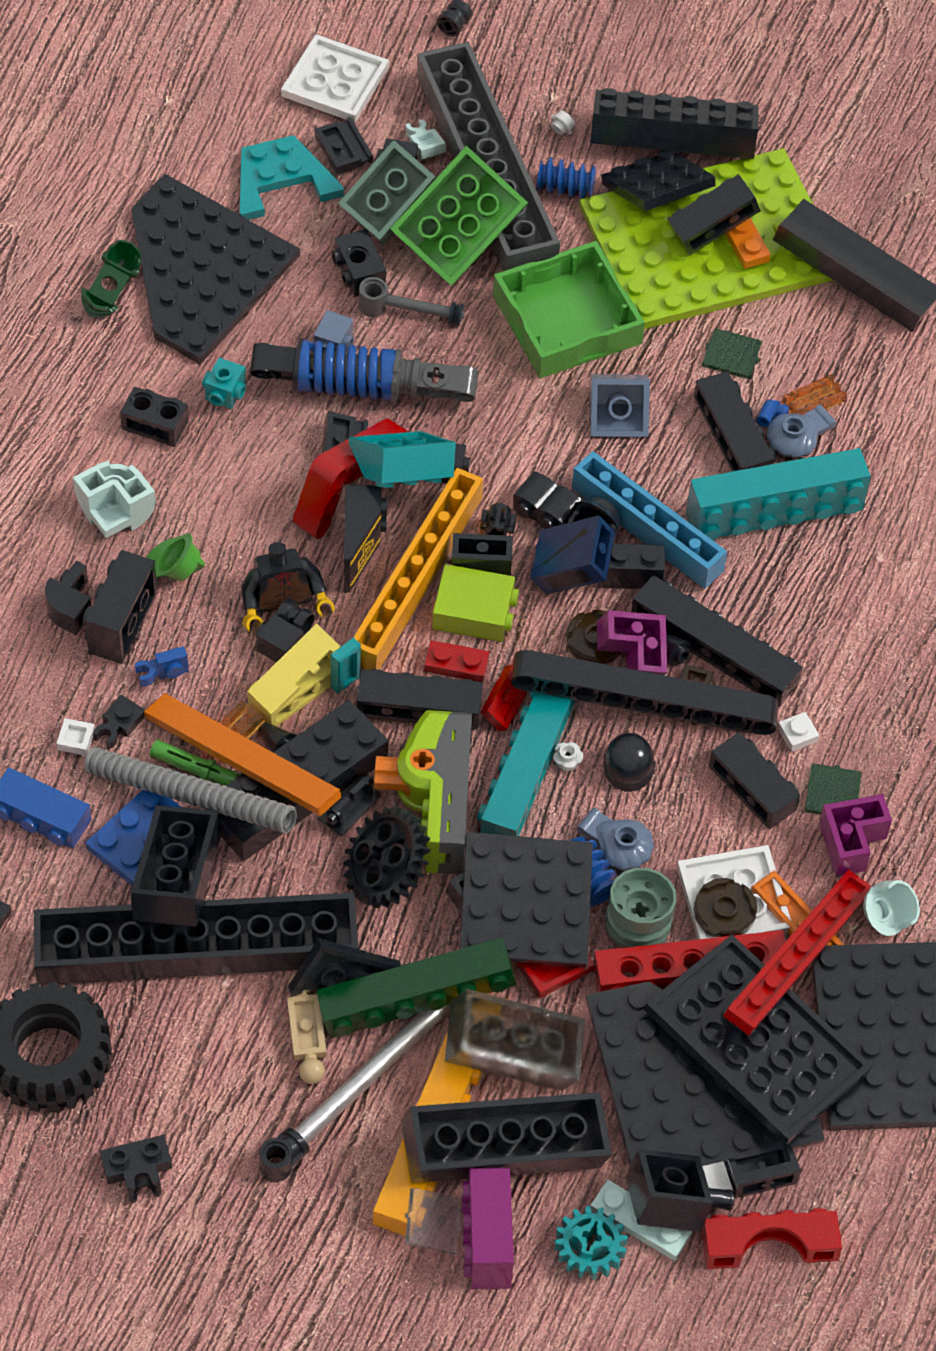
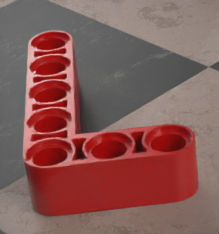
(327, 479)

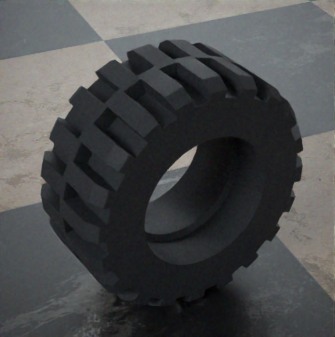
(70, 1079)

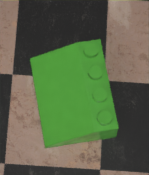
(458, 216)

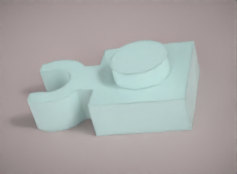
(428, 141)

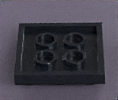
(657, 180)

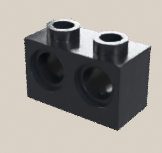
(154, 416)

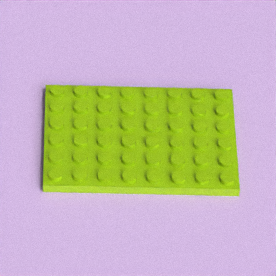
(676, 286)

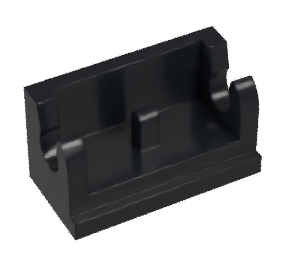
(763, 1172)

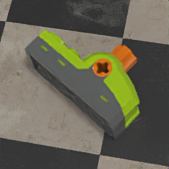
(434, 781)

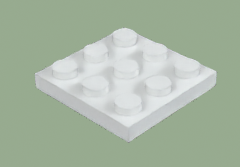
(335, 78)
(742, 866)

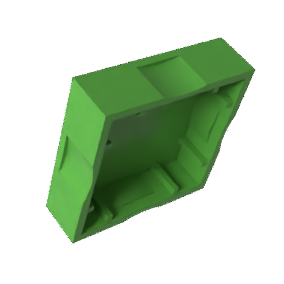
(568, 309)

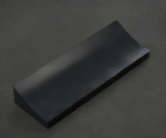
(856, 264)

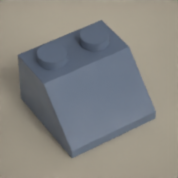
(619, 405)

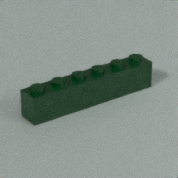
(415, 987)

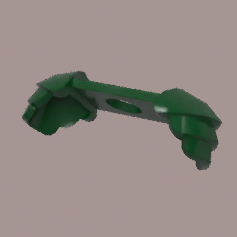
(120, 263)

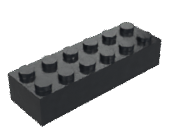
(675, 123)
(332, 749)
(505, 1133)

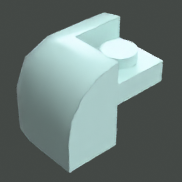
(114, 497)

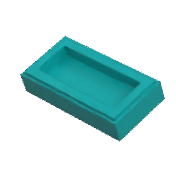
(345, 665)

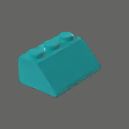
(404, 457)

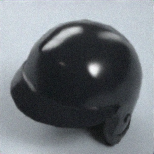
(594, 507)
(629, 762)

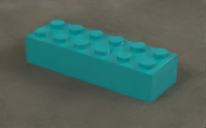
(778, 494)

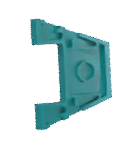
(278, 166)

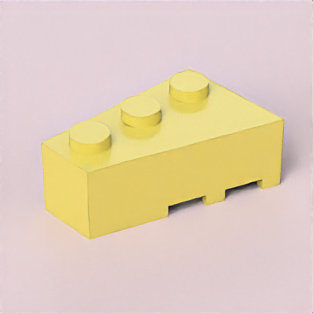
(295, 678)

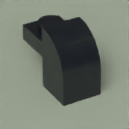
(64, 598)

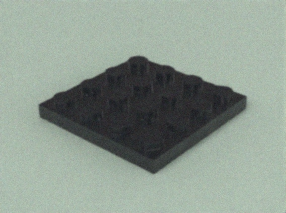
(529, 895)

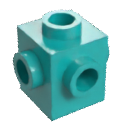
(225, 383)

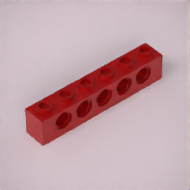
(671, 958)

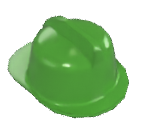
(177, 558)

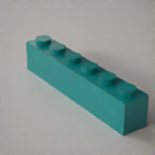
(525, 765)

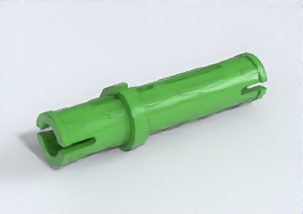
(193, 764)

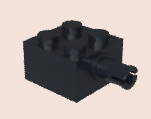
(672, 1191)

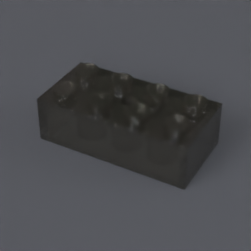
(514, 1040)

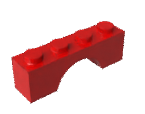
(811, 1234)

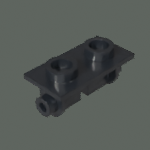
(351, 806)

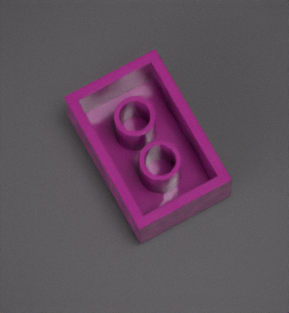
(488, 1228)

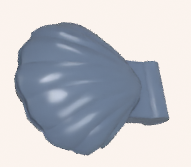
(796, 433)
(623, 842)

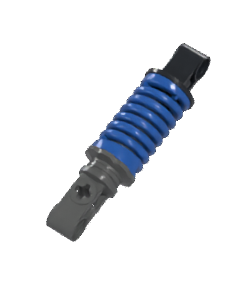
(361, 373)

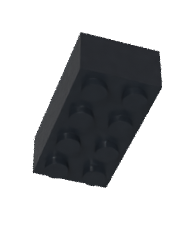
(175, 866)

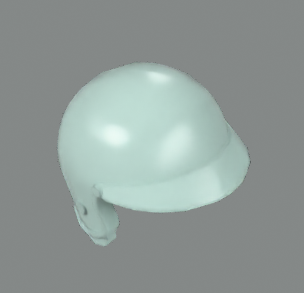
(891, 906)

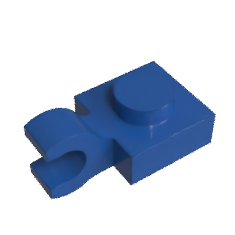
(165, 665)

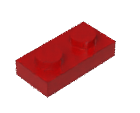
(456, 661)
(503, 701)

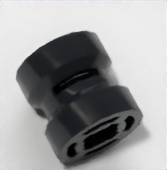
(456, 15)
(299, 617)

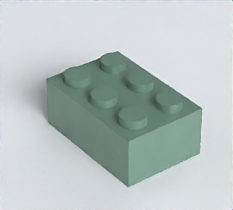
(386, 191)

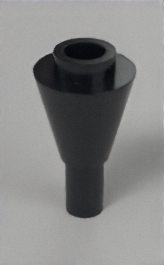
(677, 650)
(275, 736)

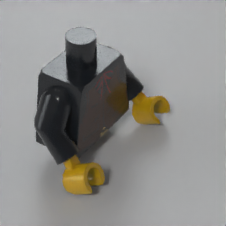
(281, 577)

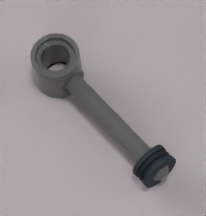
(375, 297)

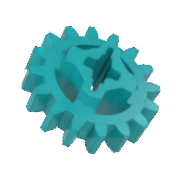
(605, 1247)

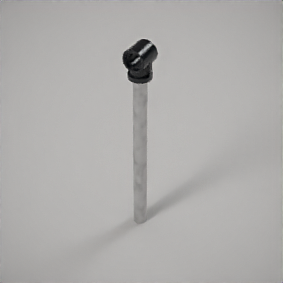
(293, 1143)

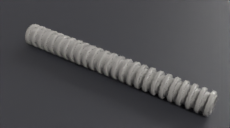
(190, 790)

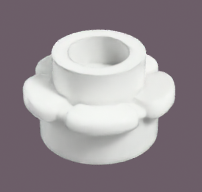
(562, 123)
(567, 762)

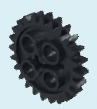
(386, 857)

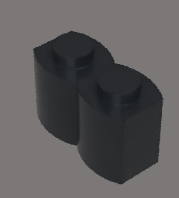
(544, 501)

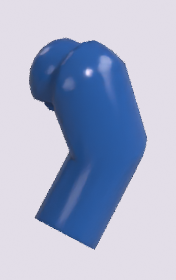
(769, 410)

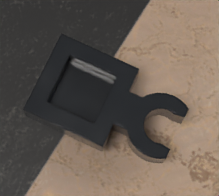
(121, 718)

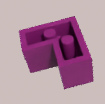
(638, 636)
(849, 828)

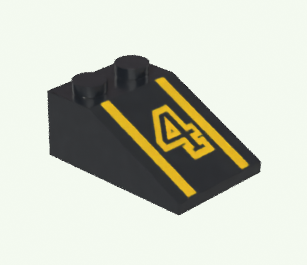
(363, 527)

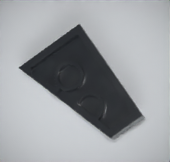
(336, 963)

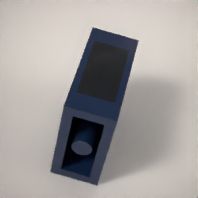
(572, 555)

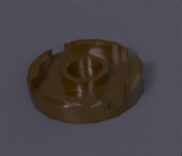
(582, 638)
(725, 908)

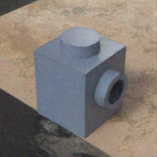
(334, 329)

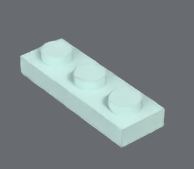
(618, 1202)

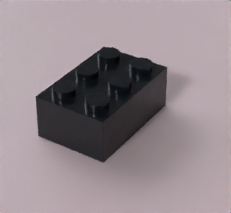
(120, 606)

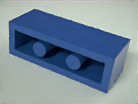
(43, 808)

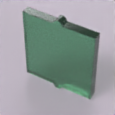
(732, 353)
(831, 786)

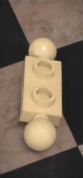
(307, 1034)

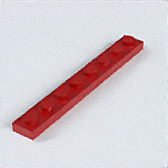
(797, 953)

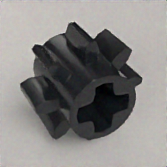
(498, 520)

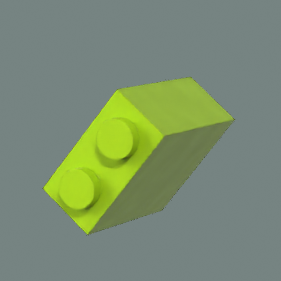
(475, 603)

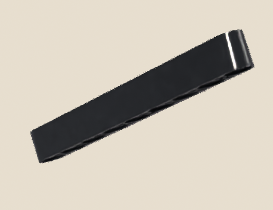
(644, 692)

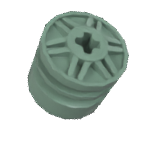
(640, 908)

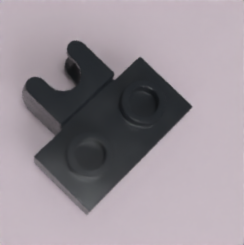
(137, 1165)

